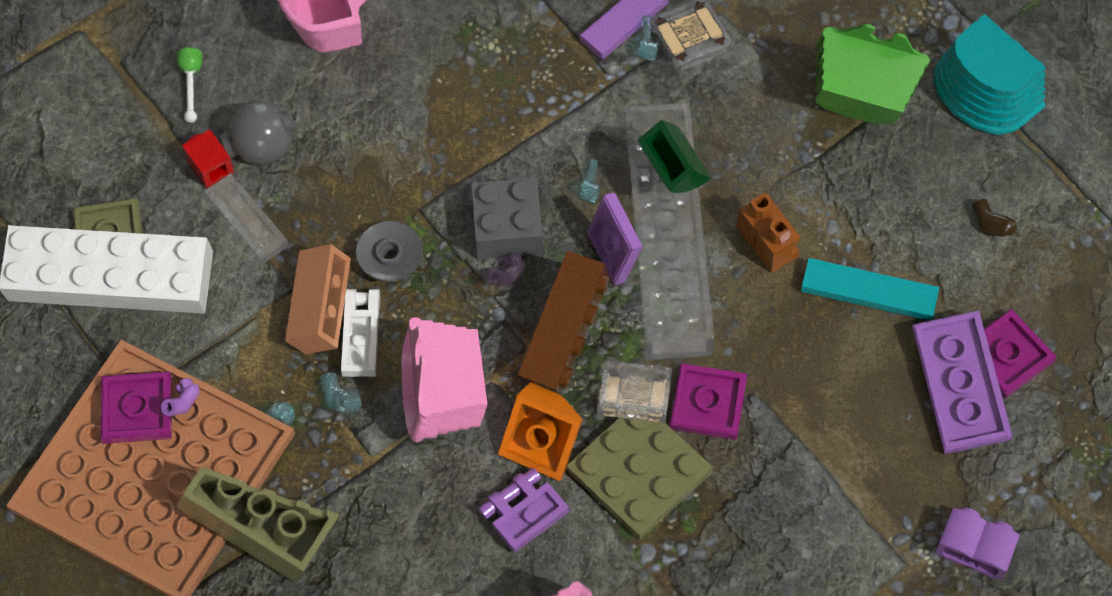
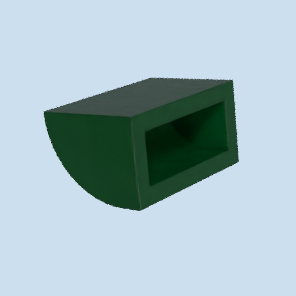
(673, 158)

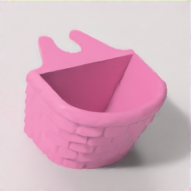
(325, 23)
(441, 379)

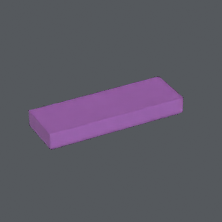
(619, 25)

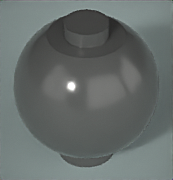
(259, 133)

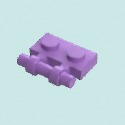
(529, 517)

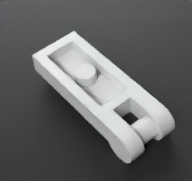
(360, 333)

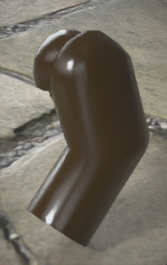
(991, 222)

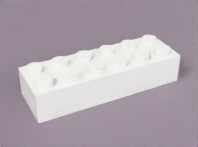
(106, 269)

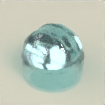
(282, 412)

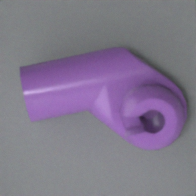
(182, 404)

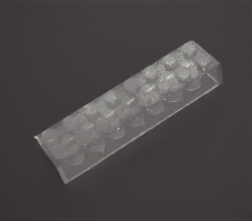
(673, 256)

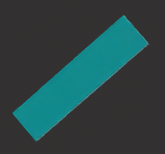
(870, 289)

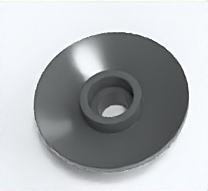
(385, 239)

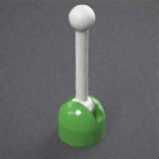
(189, 62)

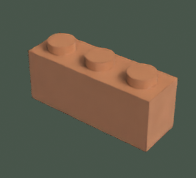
(318, 299)

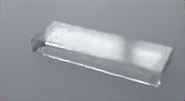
(246, 218)

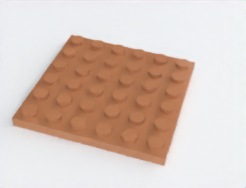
(125, 495)

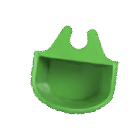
(866, 74)

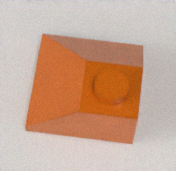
(541, 431)

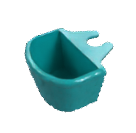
(990, 79)

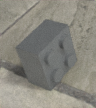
(507, 218)

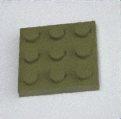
(639, 472)

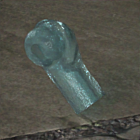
(336, 398)

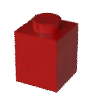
(207, 158)

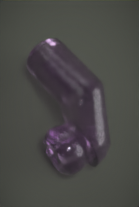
(507, 276)

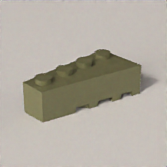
(258, 520)

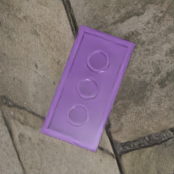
(962, 382)

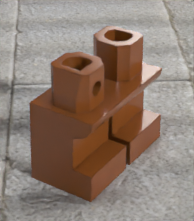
(768, 232)

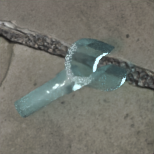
(648, 49)
(590, 190)

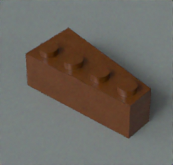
(565, 322)

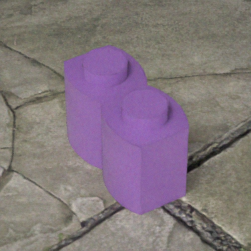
(978, 543)

